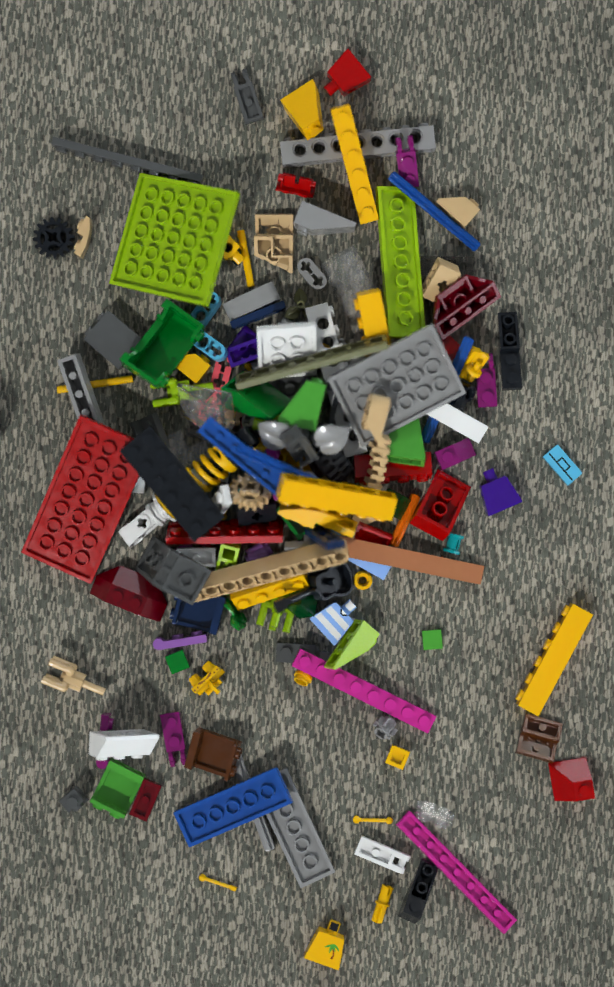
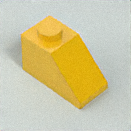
(194, 367)

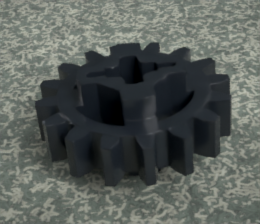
(48, 244)

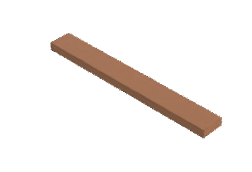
(414, 561)

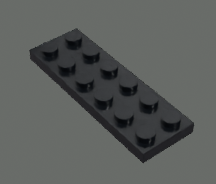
(172, 483)

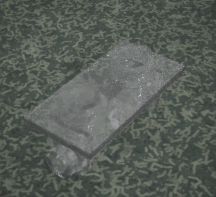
(426, 813)

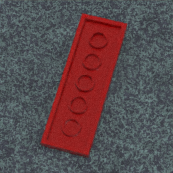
(229, 533)

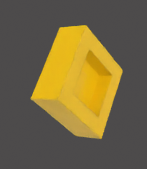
(397, 757)

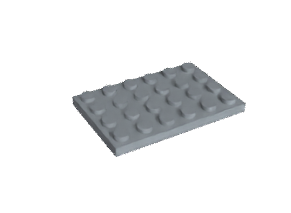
(410, 372)

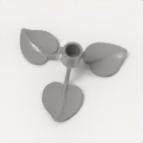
(328, 437)

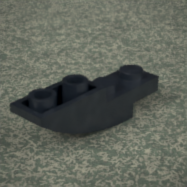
(509, 351)

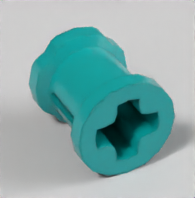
(453, 543)

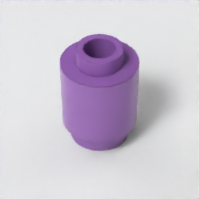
(258, 551)

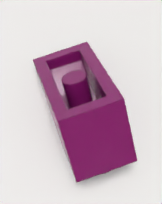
(454, 454)

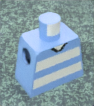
(334, 620)

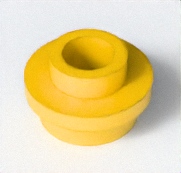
(362, 574)
(302, 678)

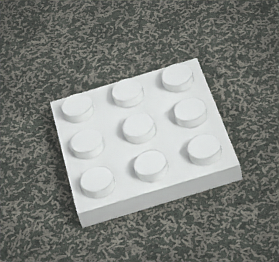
(286, 342)

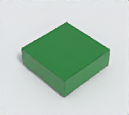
(177, 661)

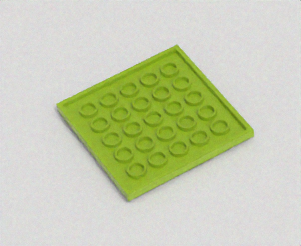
(174, 239)

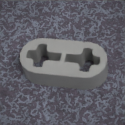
(315, 271)

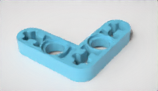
(211, 341)

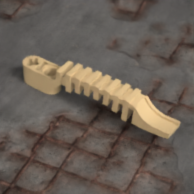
(374, 421)

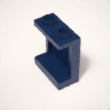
(201, 615)

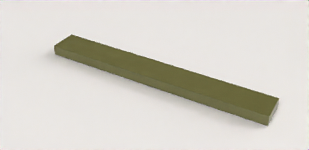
(311, 361)

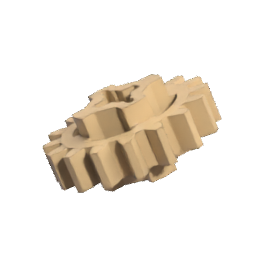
(249, 493)

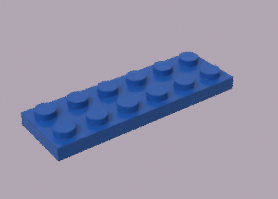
(233, 806)

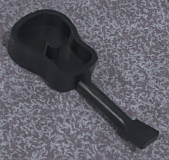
(328, 583)

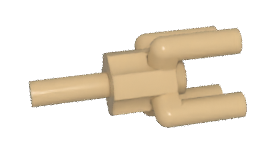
(69, 678)

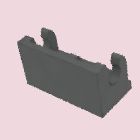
(298, 446)

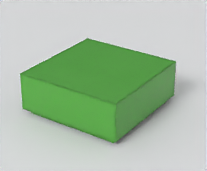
(432, 639)

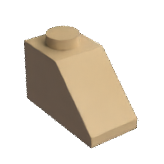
(459, 209)

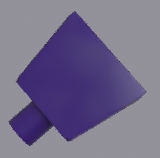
(497, 493)

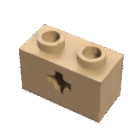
(439, 272)

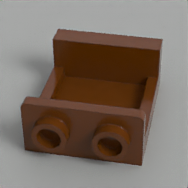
(213, 753)

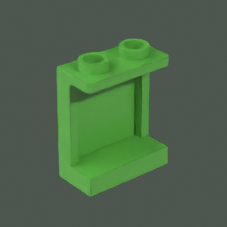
(117, 788)

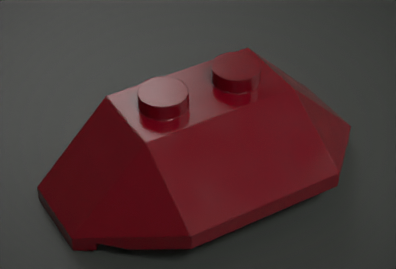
(462, 302)
(130, 592)

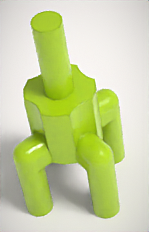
(172, 391)
(275, 616)

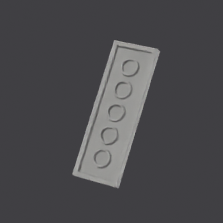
(299, 838)

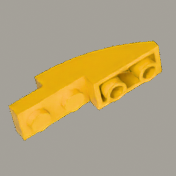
(311, 516)

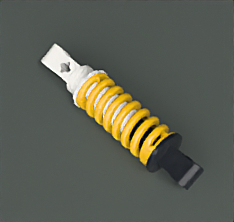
(205, 475)

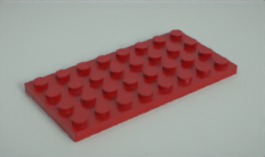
(83, 501)

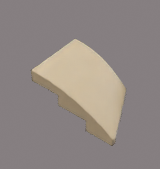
(278, 242)

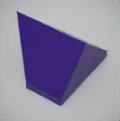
(243, 348)

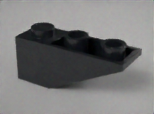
(418, 892)

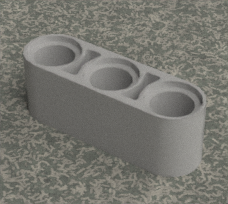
(252, 300)

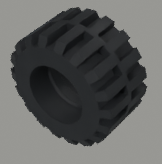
(334, 467)

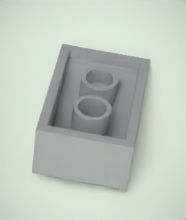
(318, 221)

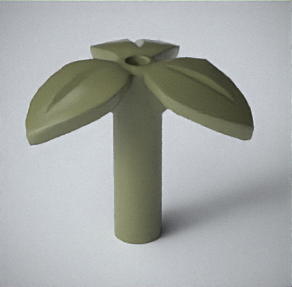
(300, 299)

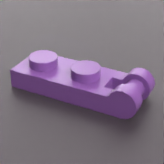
(179, 640)

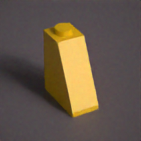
(305, 109)

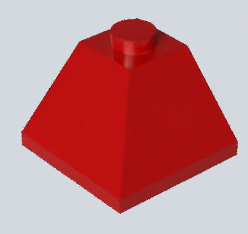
(571, 780)

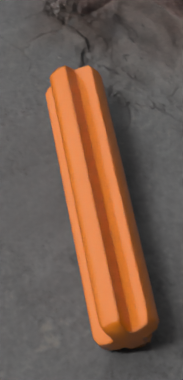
(403, 523)

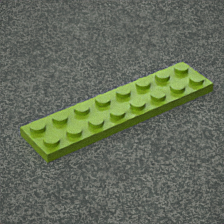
(399, 262)

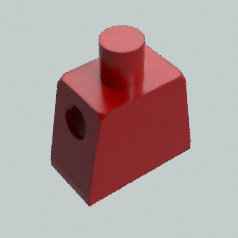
(346, 75)

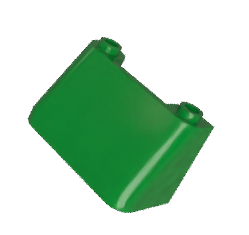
(164, 345)

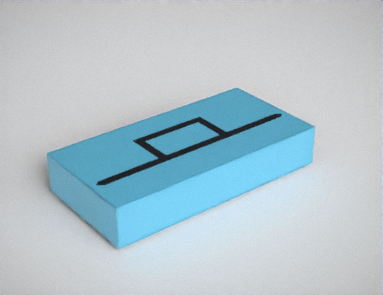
(562, 464)

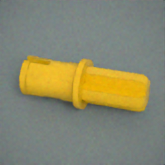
(382, 903)

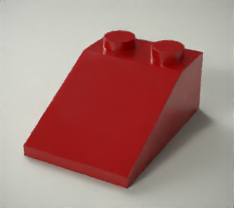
(440, 505)

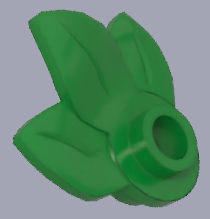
(237, 619)

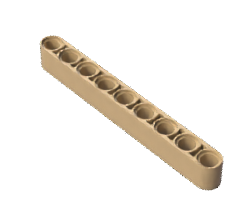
(271, 569)

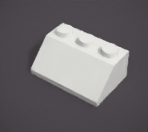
(121, 743)

